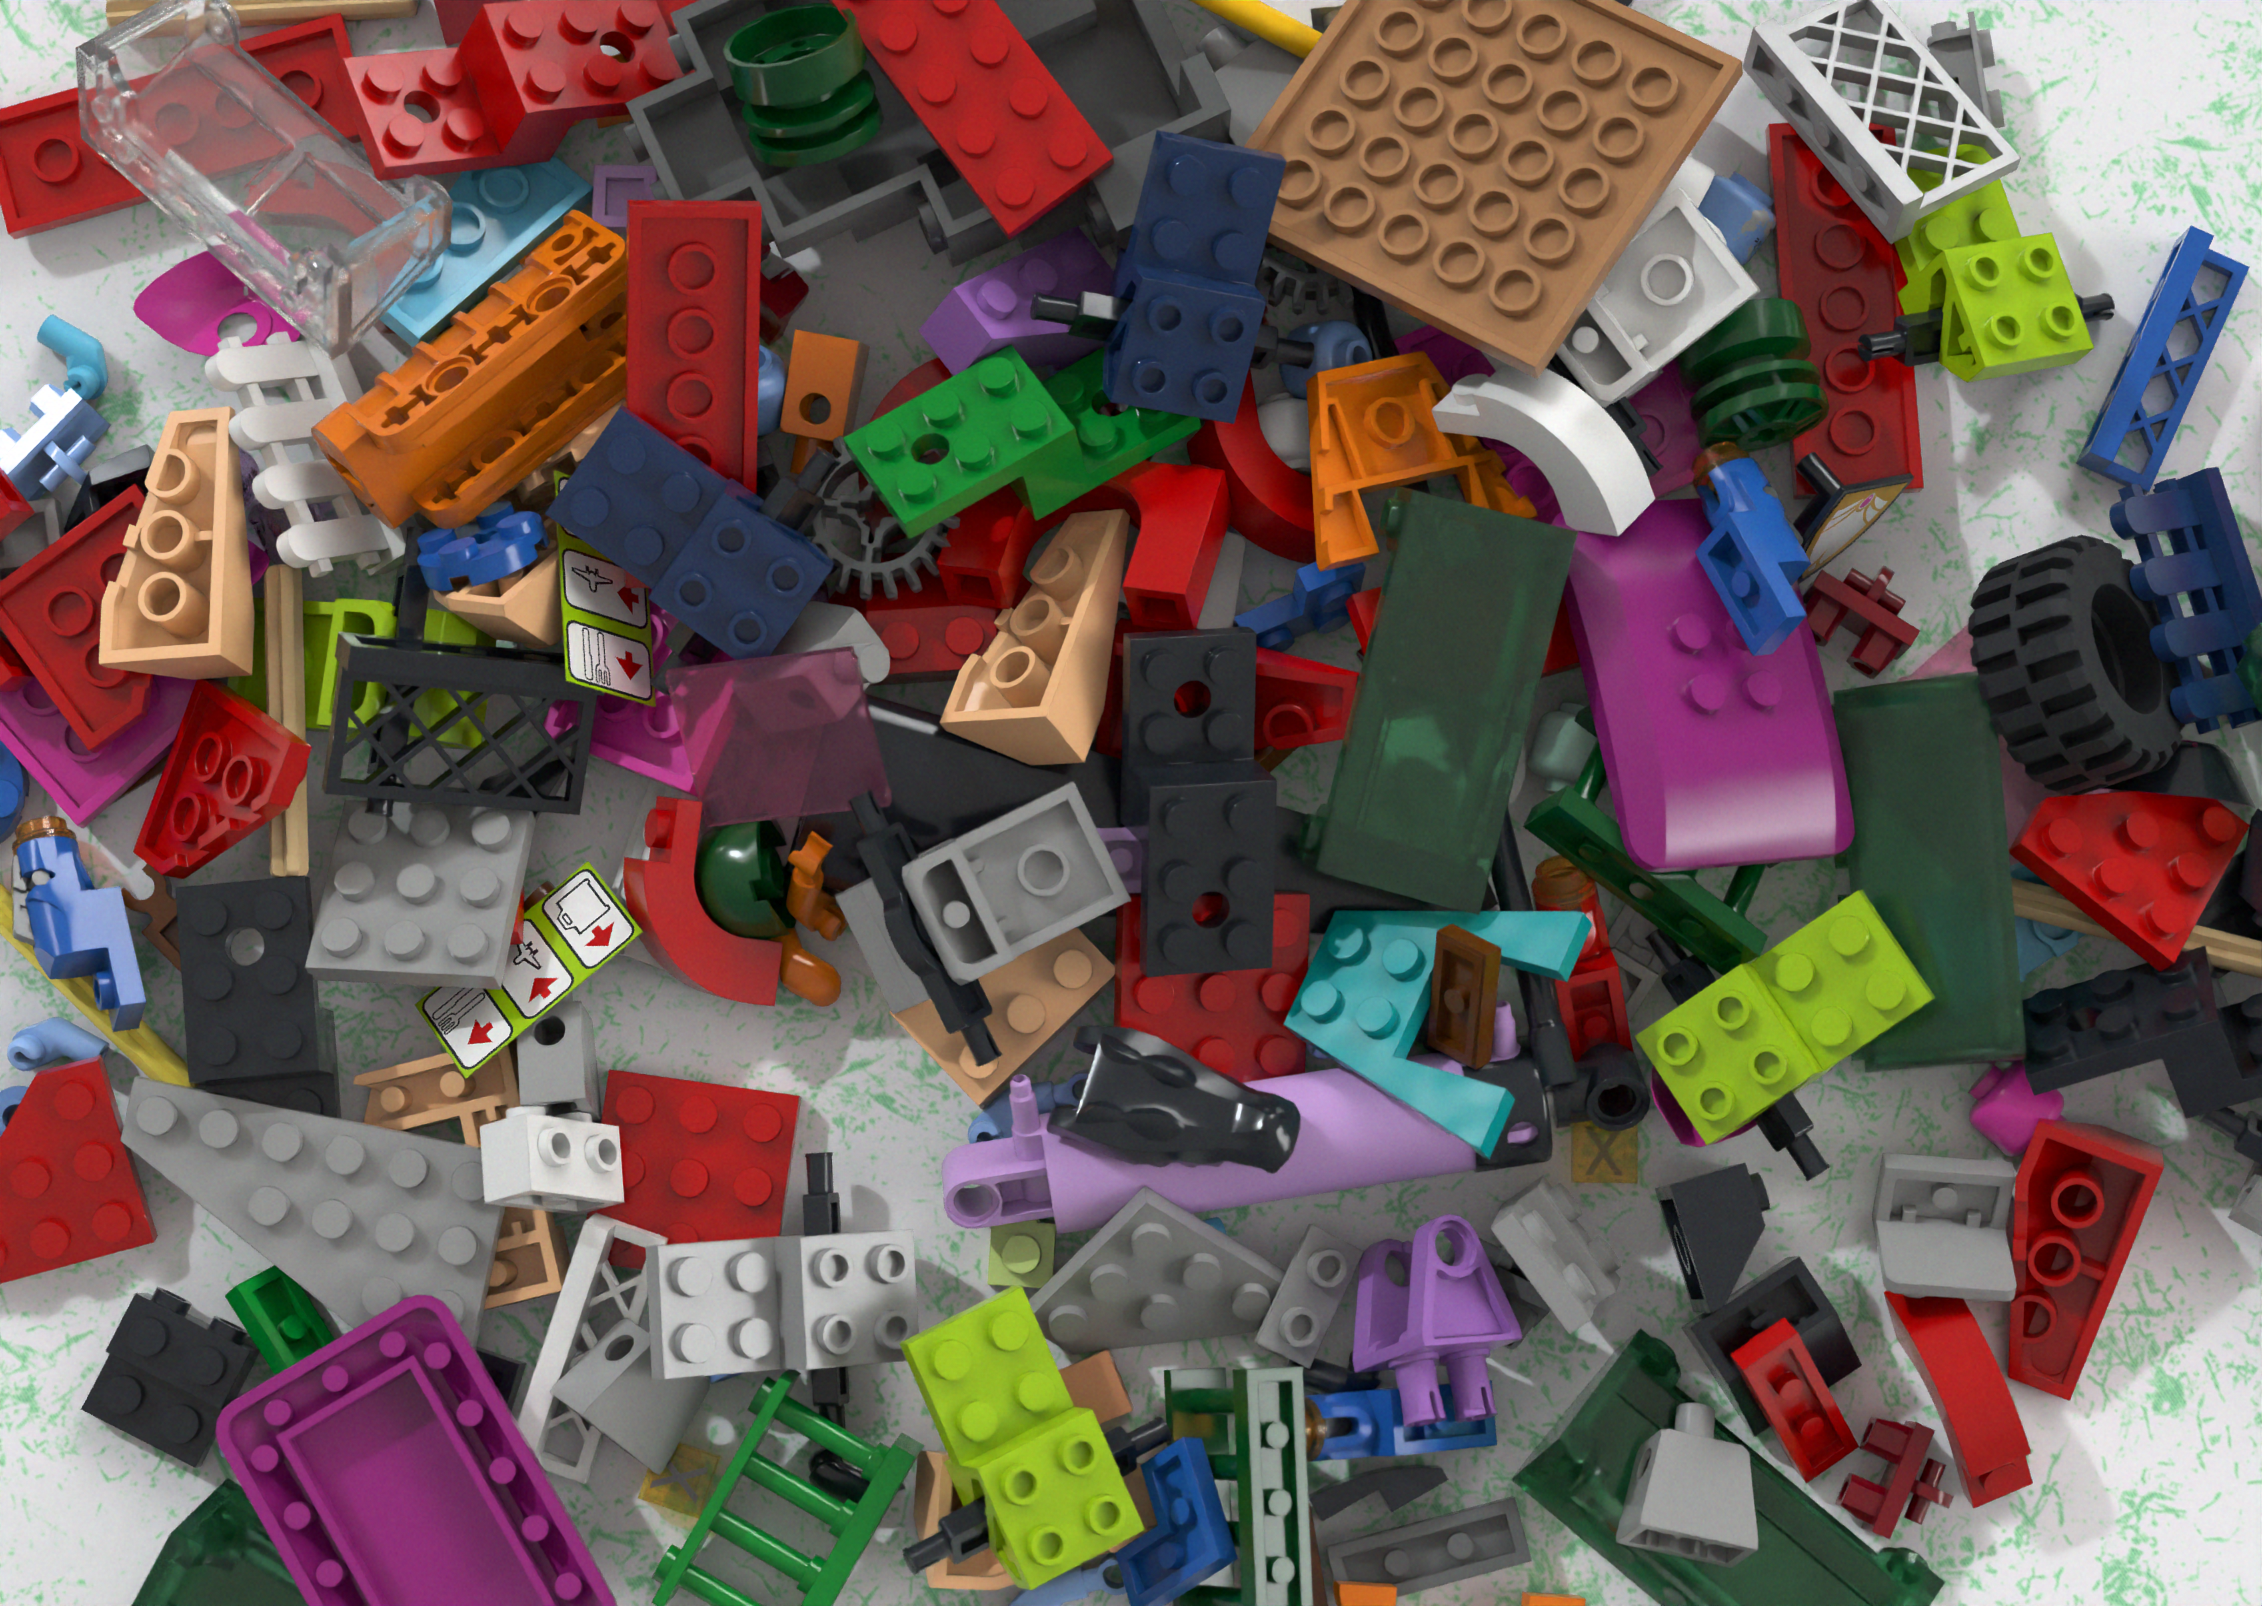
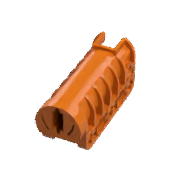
(492, 387)

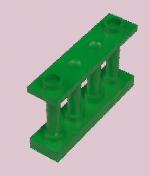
(849, 1522)

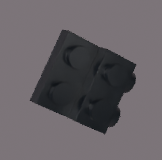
(170, 1375)

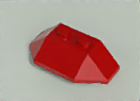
(924, 630)

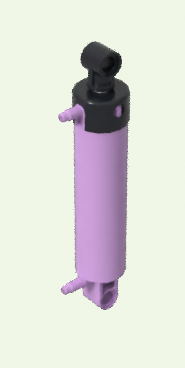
(1345, 1141)

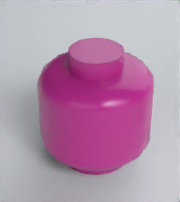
(2008, 1109)

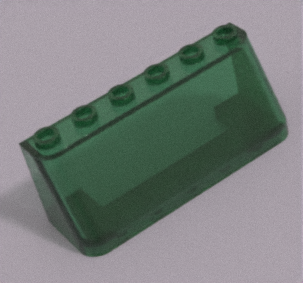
(1935, 865)

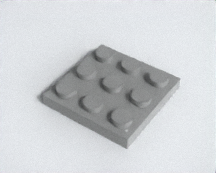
(421, 895)

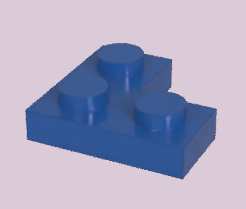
(1313, 605)
(1190, 1532)

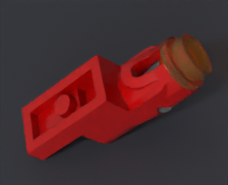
(1593, 997)

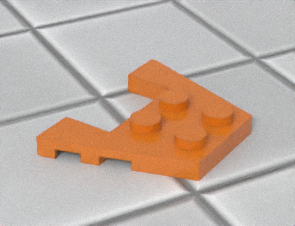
(1378, 433)

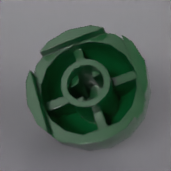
(744, 879)

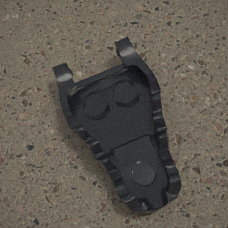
(1166, 1107)

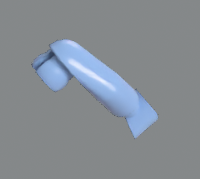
(997, 1118)
(1071, 1586)

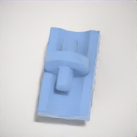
(53, 445)

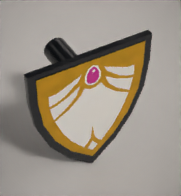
(1840, 511)

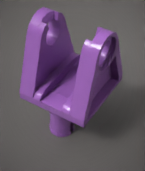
(1433, 1320)

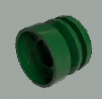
(803, 85)
(1753, 378)

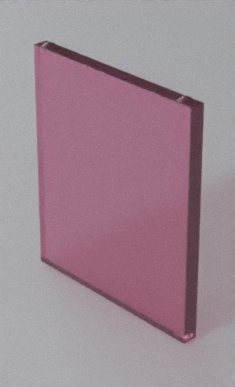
(777, 735)

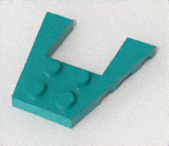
(1375, 988)

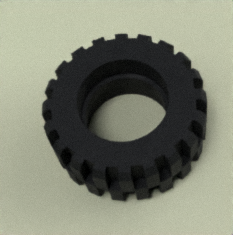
(2073, 667)

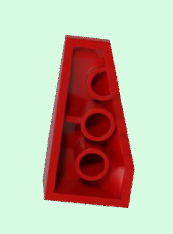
(1291, 697)
(2073, 1229)

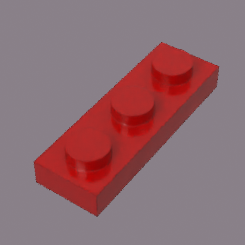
(1794, 1400)

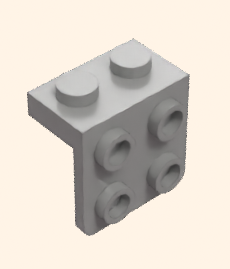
(1944, 1227)

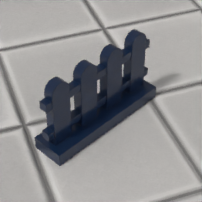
(2215, 575)

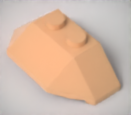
(517, 606)

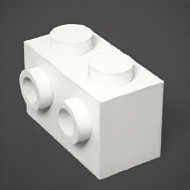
(551, 1162)

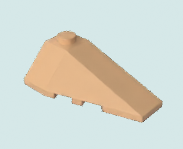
(186, 573)
(1049, 665)

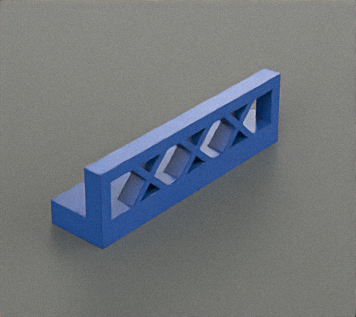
(2148, 347)

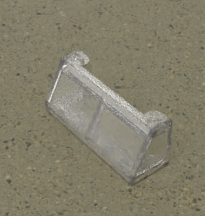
(256, 171)

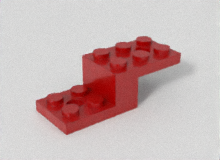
(507, 86)

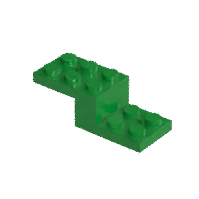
(1006, 431)

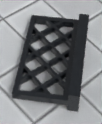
(453, 668)

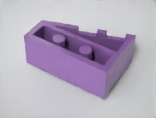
(996, 307)

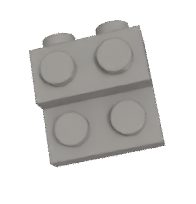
(1556, 1252)

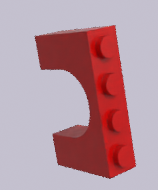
(1173, 506)

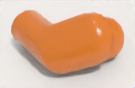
(807, 974)

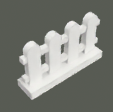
(315, 390)

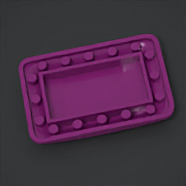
(1700, 739)
(404, 1475)

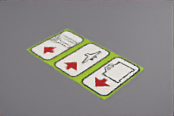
(603, 621)
(562, 945)

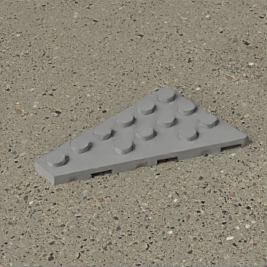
(328, 1199)

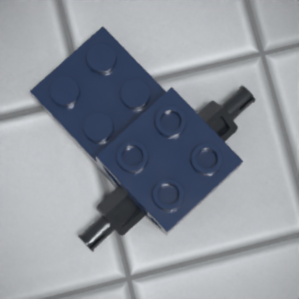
(1183, 292)
(703, 543)

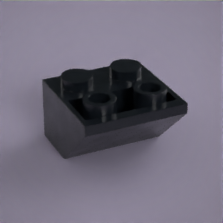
(1777, 1293)

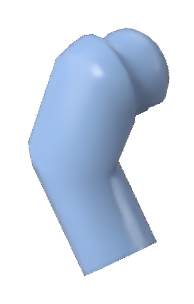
(53, 1040)

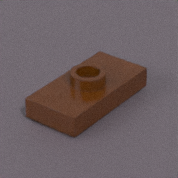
(1464, 996)

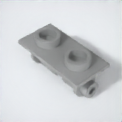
(1963, 57)
(1308, 1296)

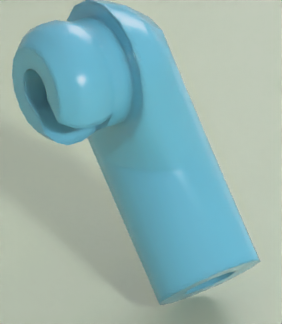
(83, 355)

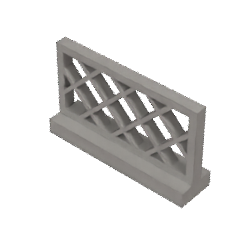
(1839, 127)

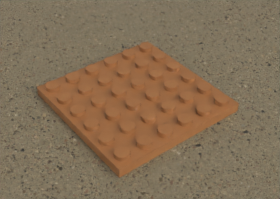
(1486, 156)

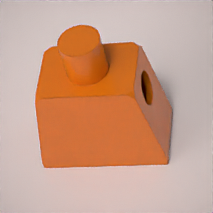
(817, 369)

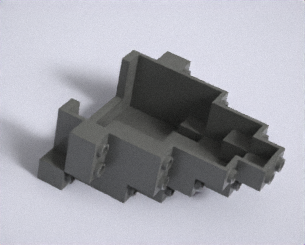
(1108, 56)

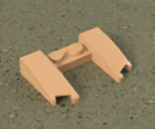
(431, 1091)

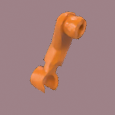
(805, 897)

